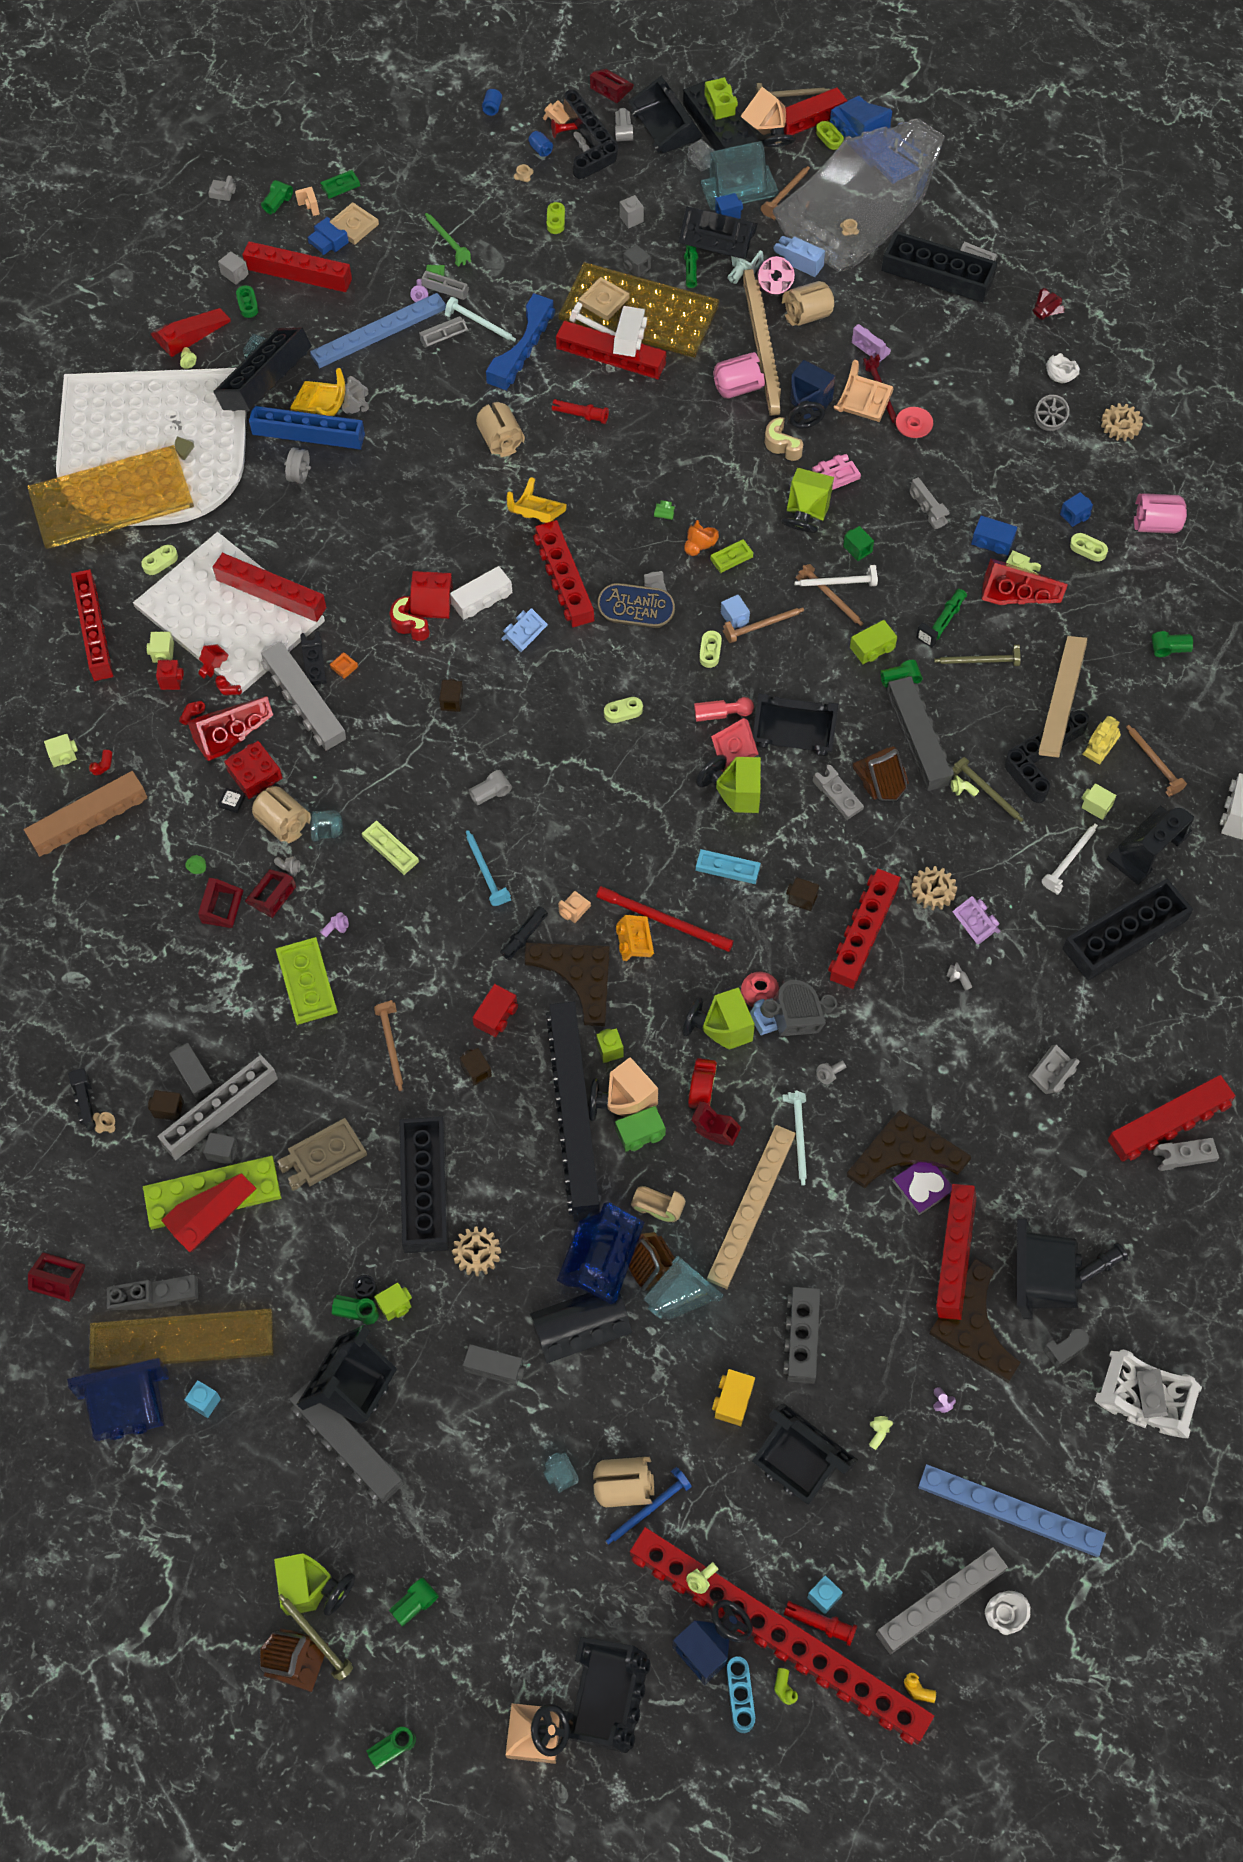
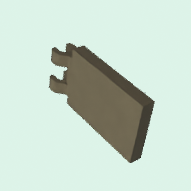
(322, 1154)

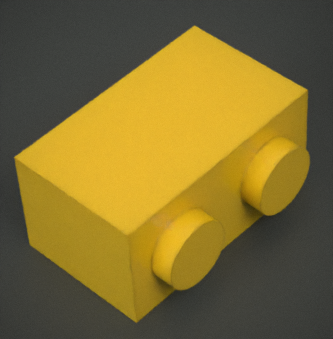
(734, 1397)

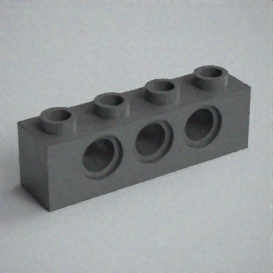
(804, 1370)

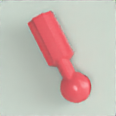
(720, 709)

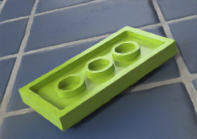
(306, 981)

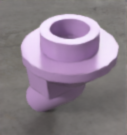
(419, 292)
(338, 922)

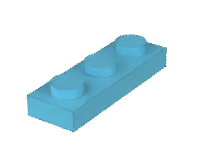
(728, 866)

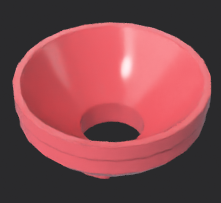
(751, 994)

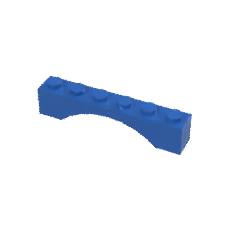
(505, 367)

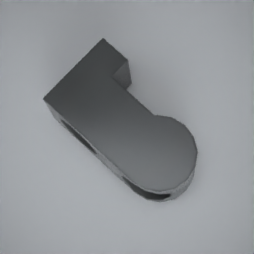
(1067, 1349)

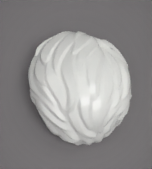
(1061, 368)
(1007, 1612)

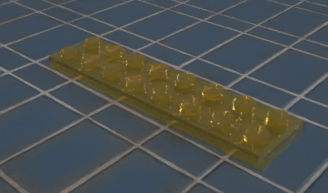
(181, 1338)

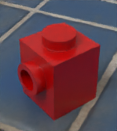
(169, 674)

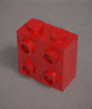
(253, 769)

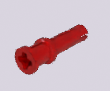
(589, 411)
(831, 1626)

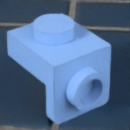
(763, 1024)

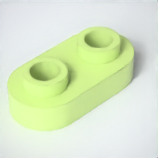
(1089, 547)
(160, 558)
(710, 650)
(624, 710)

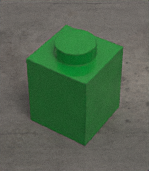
(858, 543)

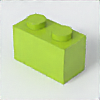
(873, 642)

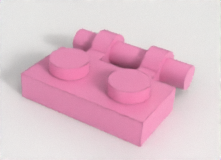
(843, 472)

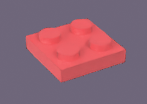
(735, 741)

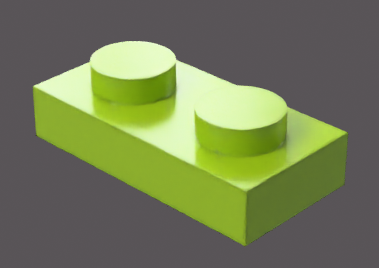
(731, 556)

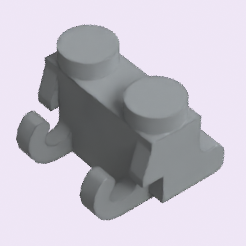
(355, 396)

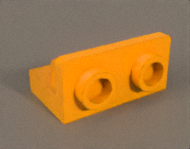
(634, 937)

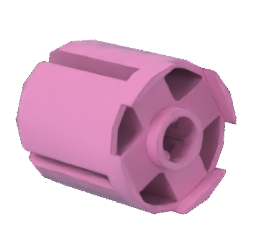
(784, 270)
(738, 375)
(1160, 513)

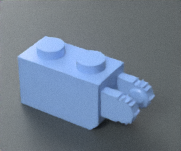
(801, 254)

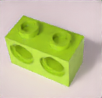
(720, 98)

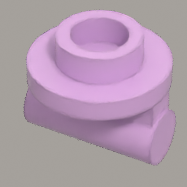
(945, 1403)

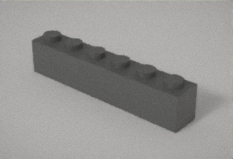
(920, 734)
(350, 1448)

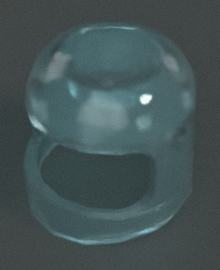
(326, 820)

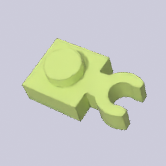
(1022, 561)

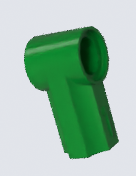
(278, 194)
(1166, 644)
(906, 669)
(353, 1308)
(418, 1598)
(389, 1749)

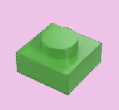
(437, 269)

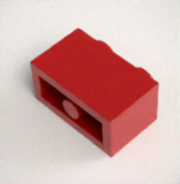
(495, 1010)

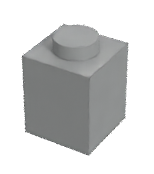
(631, 211)
(233, 267)

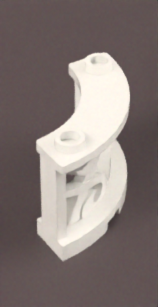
(1116, 1401)

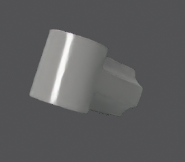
(623, 125)
(494, 785)

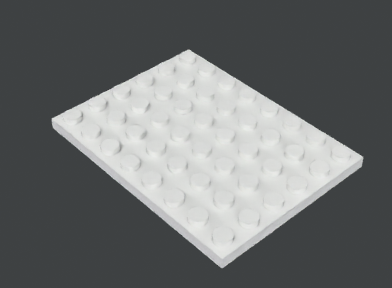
(209, 612)

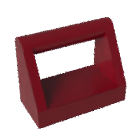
(607, 88)
(278, 896)
(209, 901)
(53, 1284)

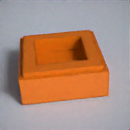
(343, 665)

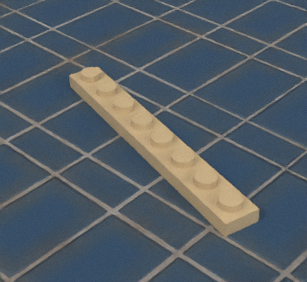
(751, 1207)

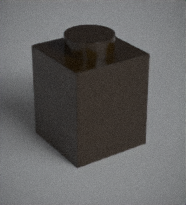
(451, 695)
(802, 894)
(475, 1066)
(166, 1105)

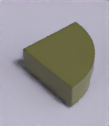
(183, 447)

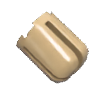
(808, 303)
(499, 428)
(280, 814)
(623, 1482)

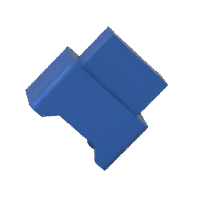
(327, 237)

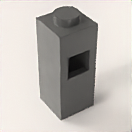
(192, 1071)
(494, 1365)

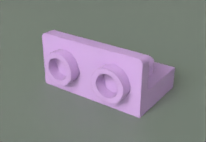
(869, 343)
(976, 920)

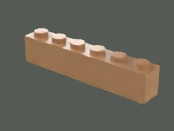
(85, 813)

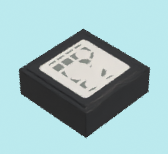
(927, 635)
(231, 800)

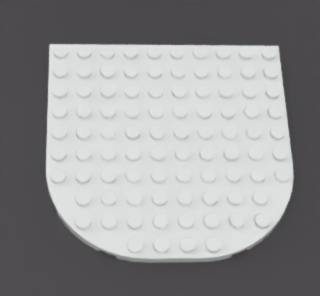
(130, 414)

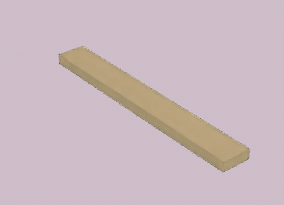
(1063, 696)

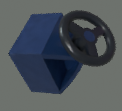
(810, 394)
(706, 1644)

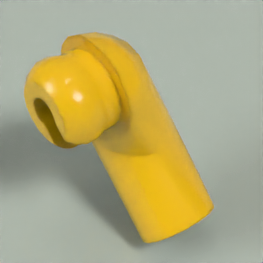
(917, 1691)

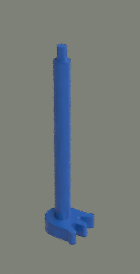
(682, 1482)

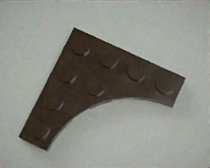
(582, 968)
(906, 1143)
(973, 1333)

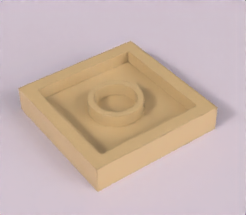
(355, 222)
(604, 298)

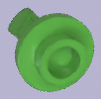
(664, 510)

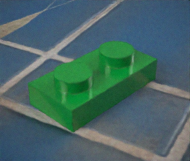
(340, 184)

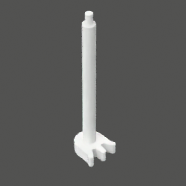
(575, 315)
(871, 578)
(1051, 881)

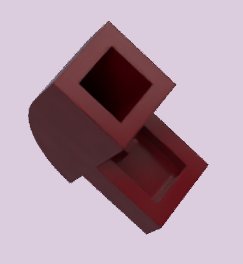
(714, 1126)

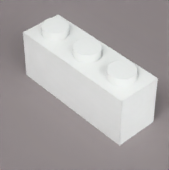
(630, 331)
(481, 593)

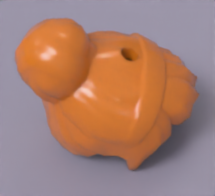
(700, 539)

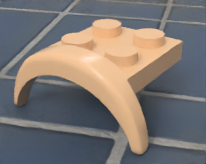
(864, 396)

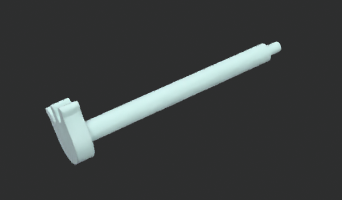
(452, 305)
(797, 1099)

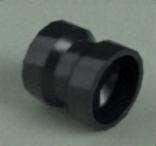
(363, 1284)

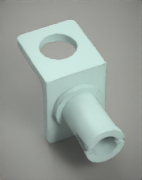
(741, 264)

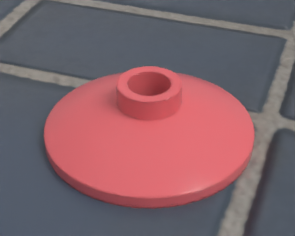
(914, 422)

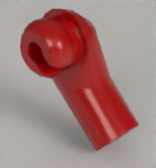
(226, 688)
(191, 709)
(104, 765)

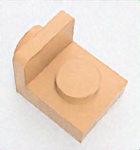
(556, 112)
(307, 197)
(574, 907)

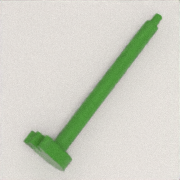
(462, 253)

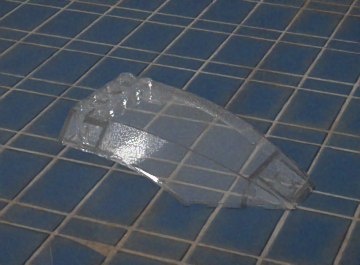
(868, 180)

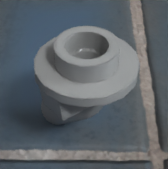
(290, 865)
(956, 973)
(829, 1072)

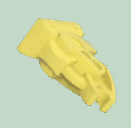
(1103, 740)

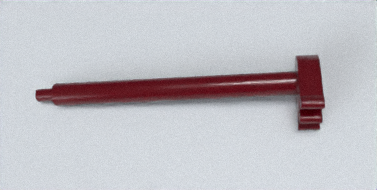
(871, 366)

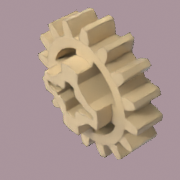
(1122, 422)
(927, 881)
(485, 1251)

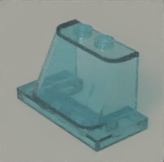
(740, 172)
(680, 1291)

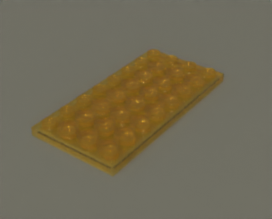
(674, 316)
(110, 496)

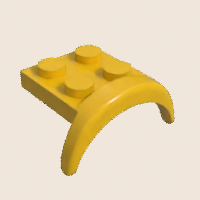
(320, 397)
(534, 506)

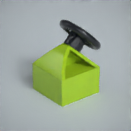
(808, 499)
(737, 784)
(726, 1022)
(307, 1582)

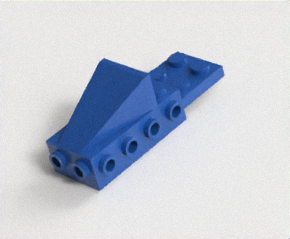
(859, 116)

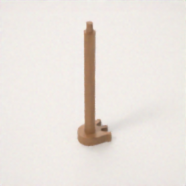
(767, 207)
(807, 572)
(732, 634)
(1176, 784)
(383, 1010)

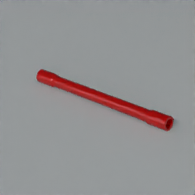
(714, 939)

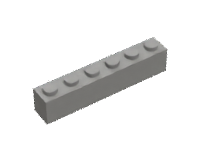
(303, 696)
(217, 1107)
(941, 1600)

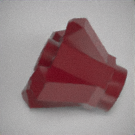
(1047, 304)

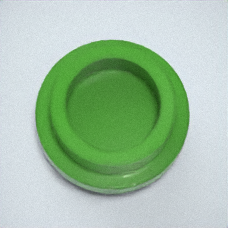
(196, 864)

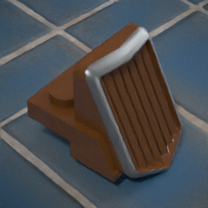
(883, 774)
(650, 1260)
(291, 1659)

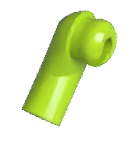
(782, 1689)

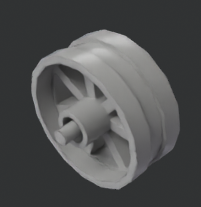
(1051, 412)
(297, 465)

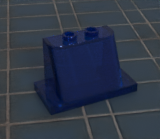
(601, 1252)
(122, 1398)

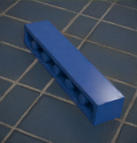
(307, 427)

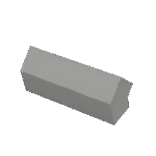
(444, 287)
(443, 331)

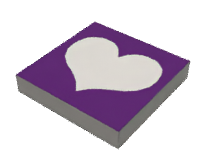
(923, 1186)

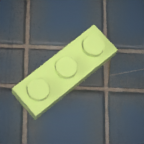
(390, 847)

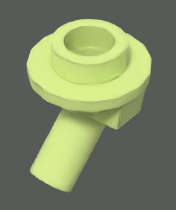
(187, 358)
(959, 785)
(881, 1426)
(698, 1581)

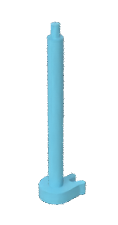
(497, 897)

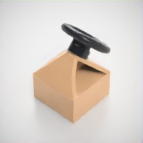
(768, 116)
(628, 1092)
(535, 1732)

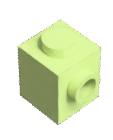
(160, 646)
(61, 750)
(1098, 801)

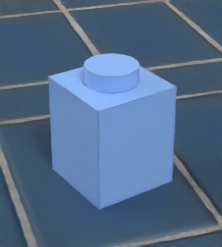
(735, 611)

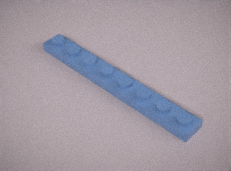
(378, 330)
(1012, 1510)

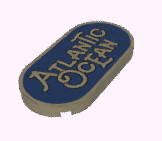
(636, 605)

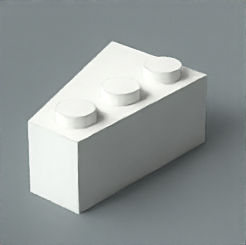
(1233, 819)

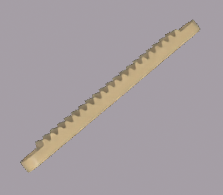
(762, 341)

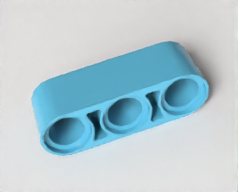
(740, 1682)

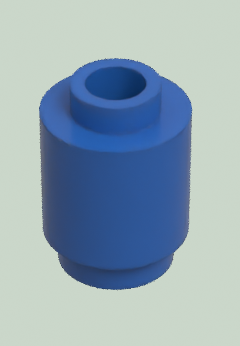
(492, 102)
(540, 143)

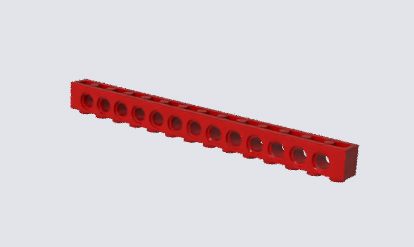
(919, 1717)

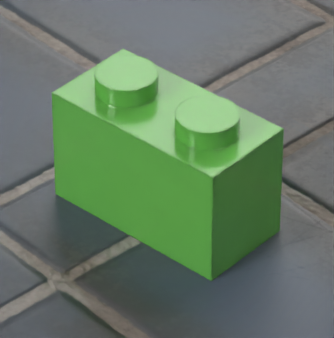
(640, 1129)

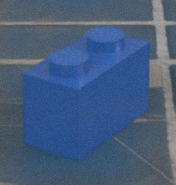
(994, 535)

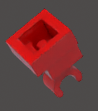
(211, 657)

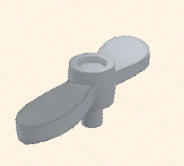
(582, 142)

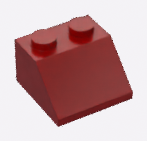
(431, 594)

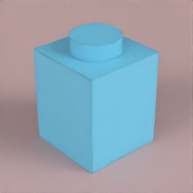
(202, 1399)
(825, 1595)

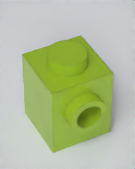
(609, 1045)
(394, 1301)

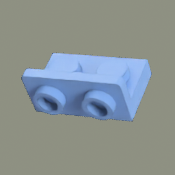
(525, 630)

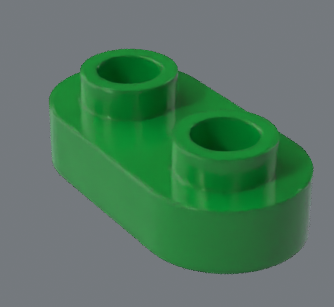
(247, 301)

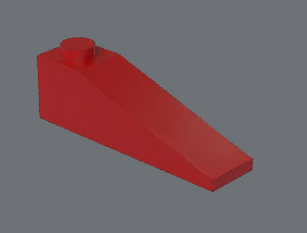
(187, 331)
(1015, 585)
(224, 728)
(200, 1215)

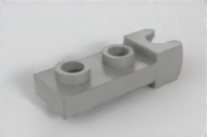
(929, 504)
(838, 792)
(1186, 1153)

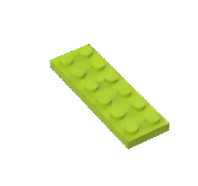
(165, 1195)

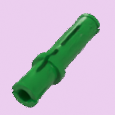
(691, 258)
(951, 607)

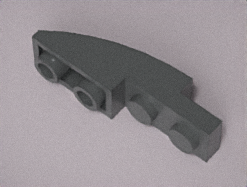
(152, 1294)

